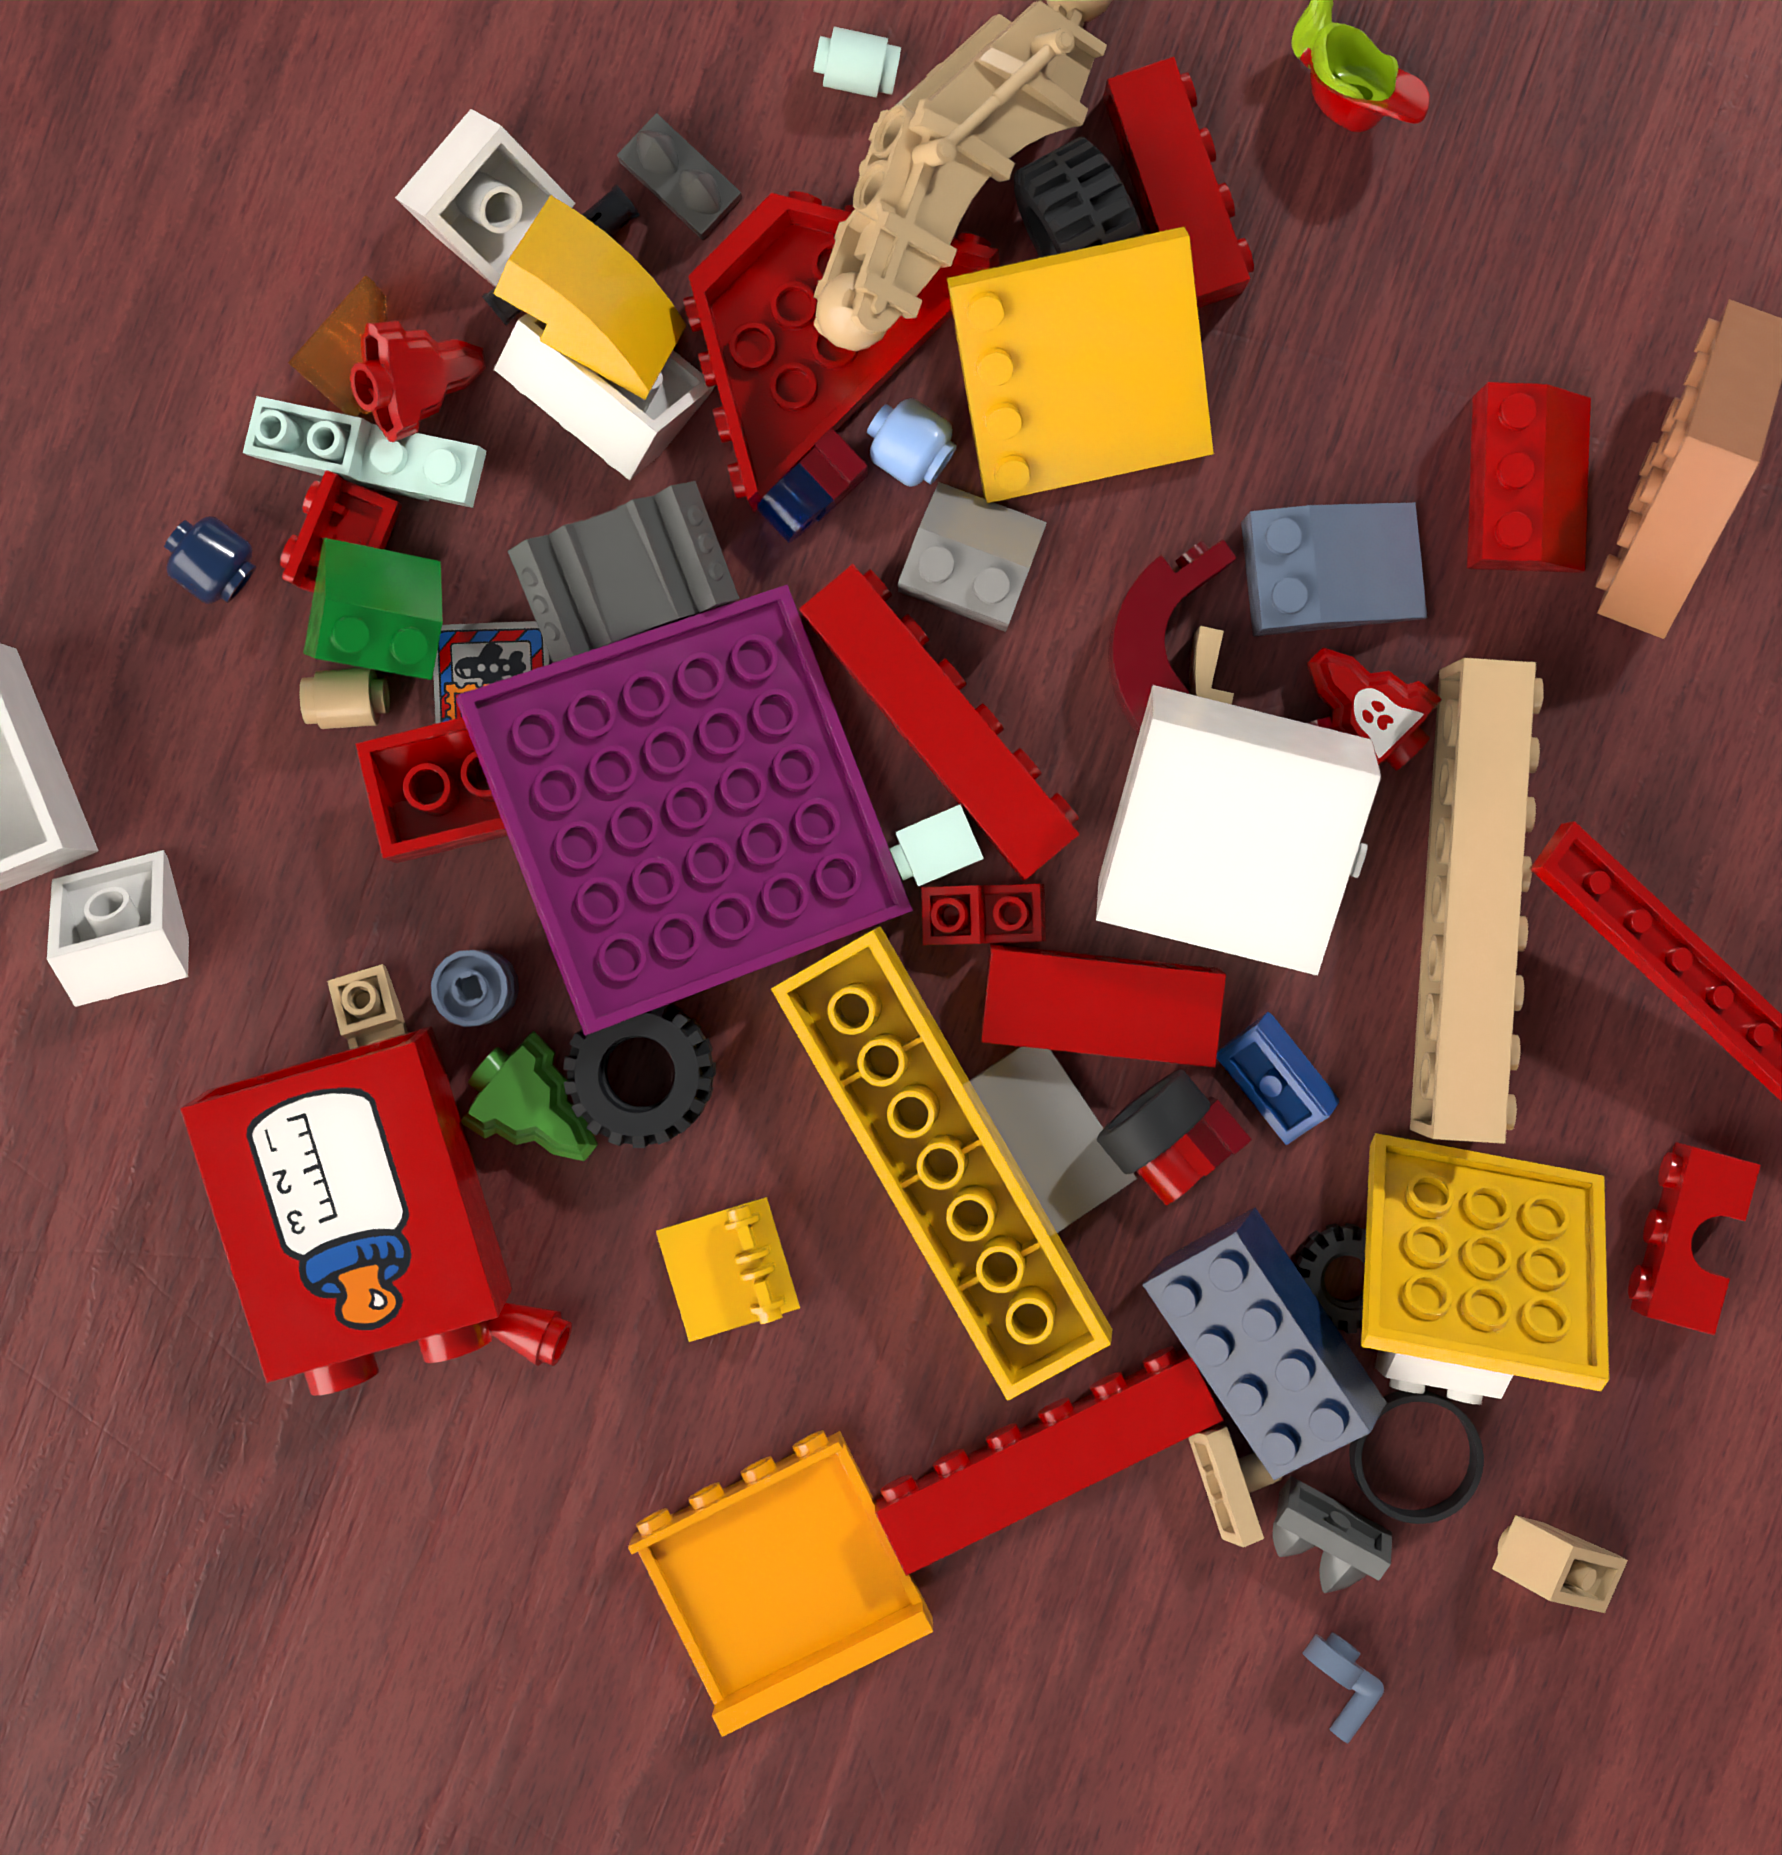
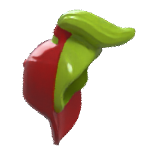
(1352, 76)

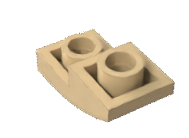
(366, 1006)

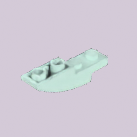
(361, 454)

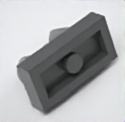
(679, 176)
(1349, 1540)

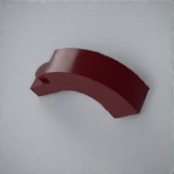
(1138, 631)

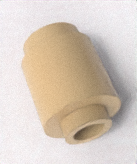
(344, 698)

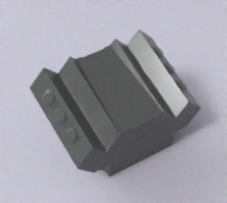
(624, 572)

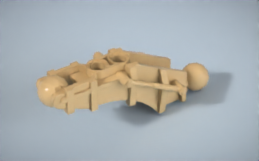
(939, 150)

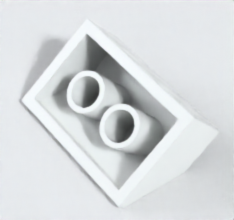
(596, 410)

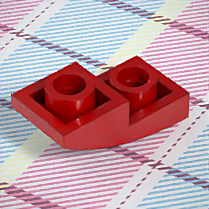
(983, 914)

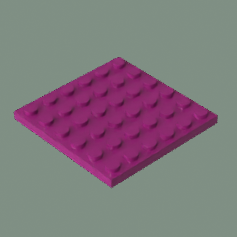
(683, 807)

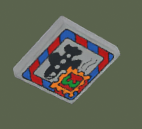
(482, 655)

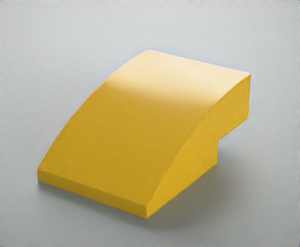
(592, 298)

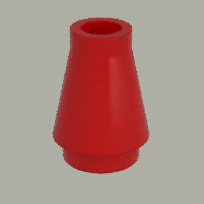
(532, 1332)

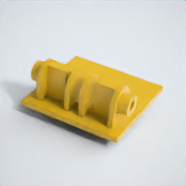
(728, 1269)

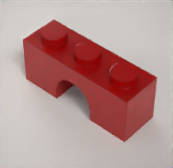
(1670, 1281)

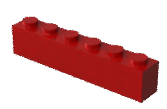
(939, 722)
(1046, 1459)

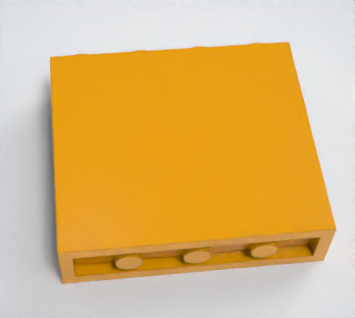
(781, 1580)

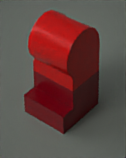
(1195, 1154)

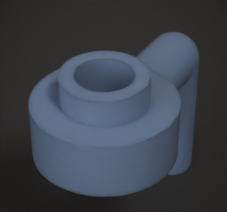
(1338, 1661)

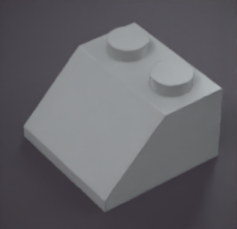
(971, 556)

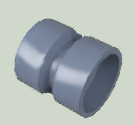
(474, 987)

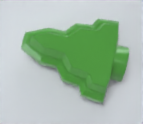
(527, 1101)

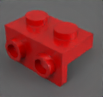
(340, 513)

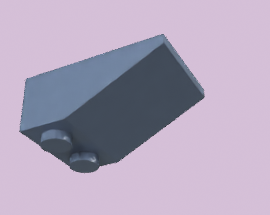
(1333, 566)

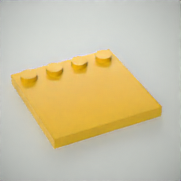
(1083, 364)
(1486, 1262)

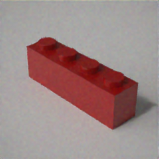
(1174, 173)

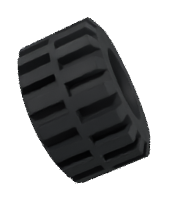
(1074, 200)
(648, 1124)

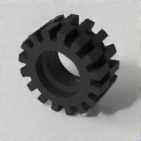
(1316, 1257)

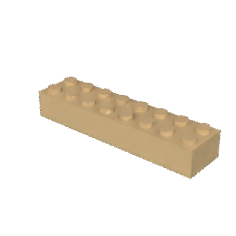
(1475, 900)

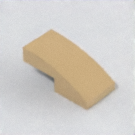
(1203, 663)

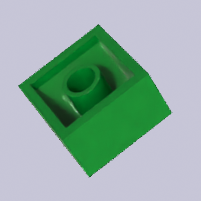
(376, 609)

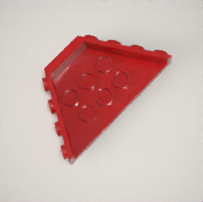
(771, 365)

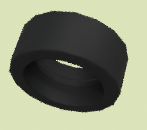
(1154, 1122)

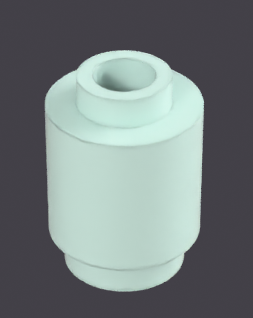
(857, 62)

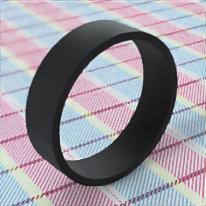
(1463, 1492)

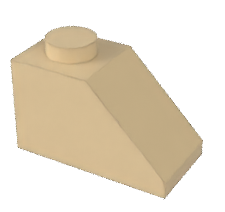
(1558, 1564)

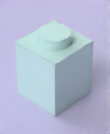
(935, 847)

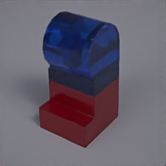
(813, 486)

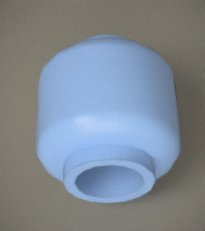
(911, 442)

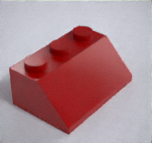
(1528, 478)
(428, 791)

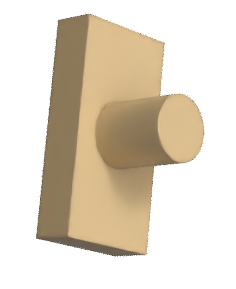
(1229, 1484)

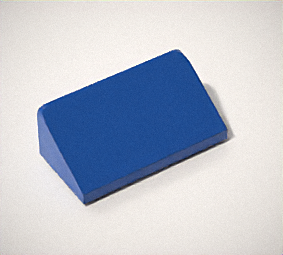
(1278, 1078)

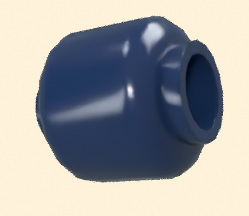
(209, 559)

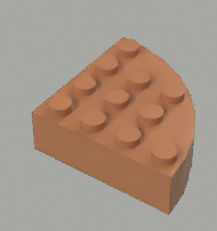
(1695, 469)

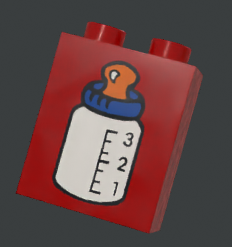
(350, 1211)

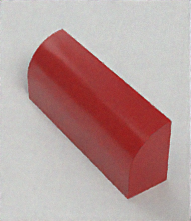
(1102, 1005)

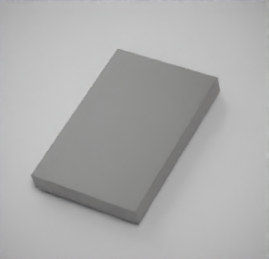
(1049, 1133)

